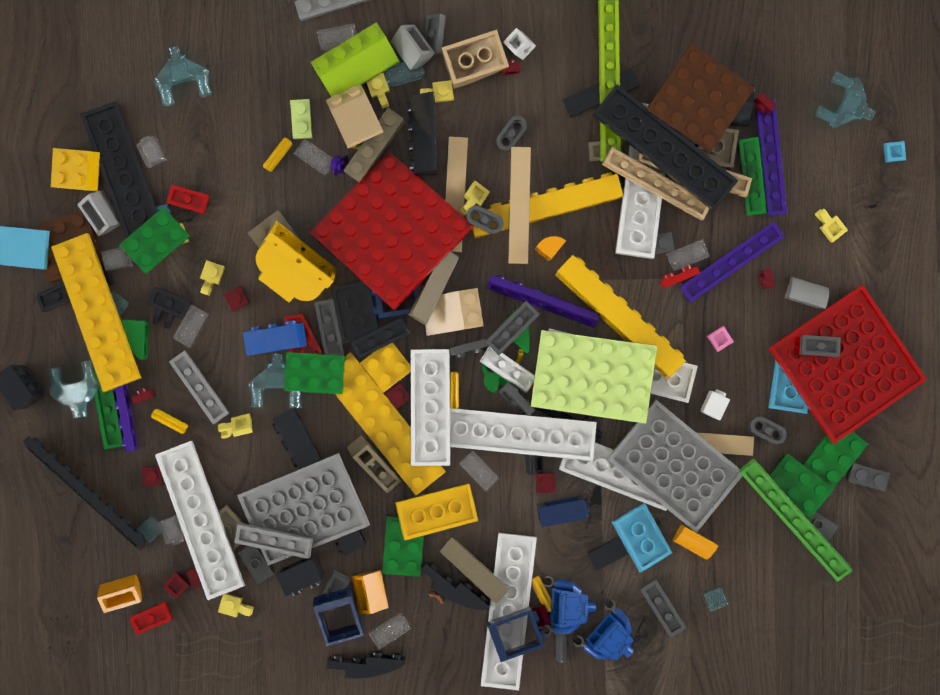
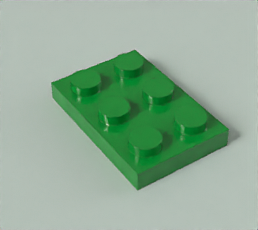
(154, 240)
(314, 373)
(834, 460)
(801, 485)
(401, 555)

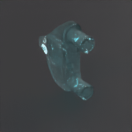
(179, 71)
(852, 105)
(271, 378)
(75, 394)

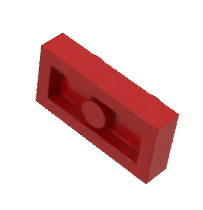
(187, 199)
(686, 273)
(151, 618)

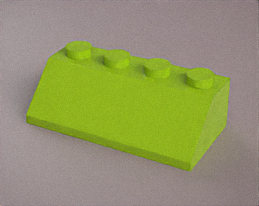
(355, 60)

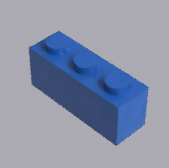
(274, 338)

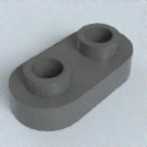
(511, 134)
(484, 221)
(767, 429)

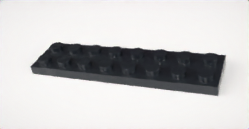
(665, 148)
(120, 166)
(79, 486)

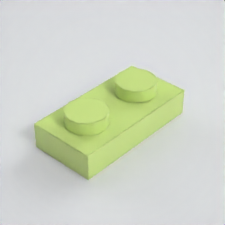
(301, 119)

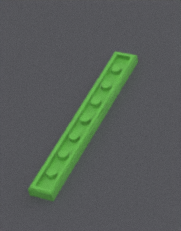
(795, 520)

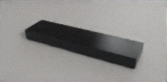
(590, 97)
(58, 294)

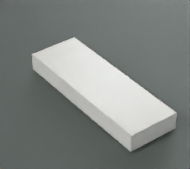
(508, 369)

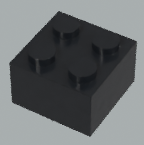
(19, 387)
(300, 575)

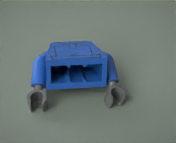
(568, 607)
(610, 637)

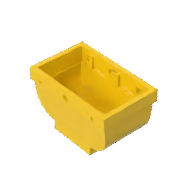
(290, 269)

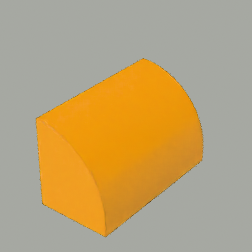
(549, 246)
(694, 542)
(370, 592)
(119, 593)

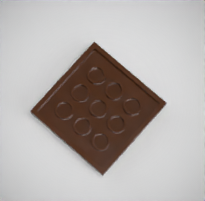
(700, 98)

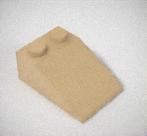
(474, 58)
(354, 116)
(455, 312)

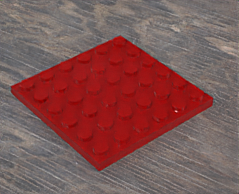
(391, 230)
(865, 378)

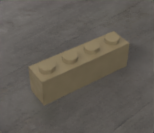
(374, 147)

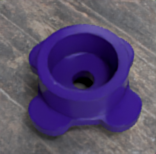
(338, 164)

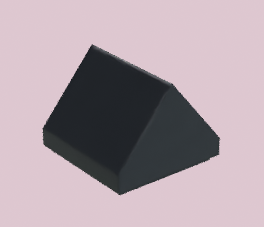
(534, 464)

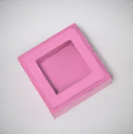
(720, 338)

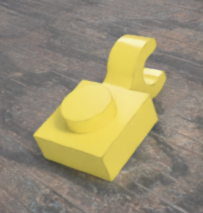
(378, 88)
(442, 91)
(475, 196)
(831, 227)
(212, 274)
(238, 426)
(232, 606)

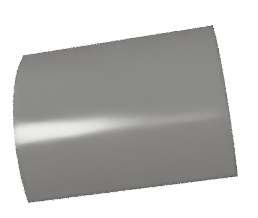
(412, 46)
(99, 212)
(807, 293)

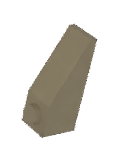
(373, 464)

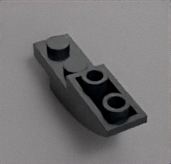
(461, 593)
(373, 666)

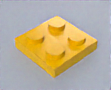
(386, 366)

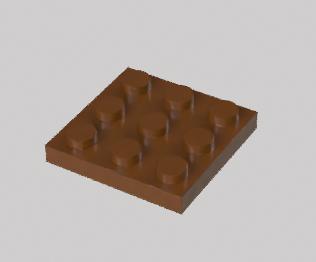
(64, 230)

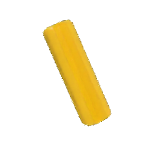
(277, 154)
(454, 390)
(169, 421)
(541, 592)

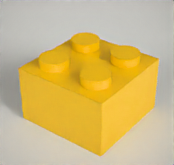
(75, 169)

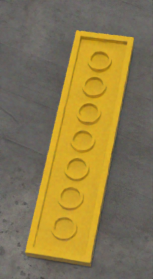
(96, 312)
(383, 424)

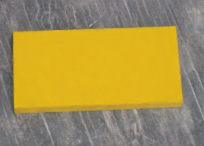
(436, 511)

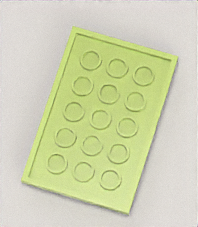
(594, 376)

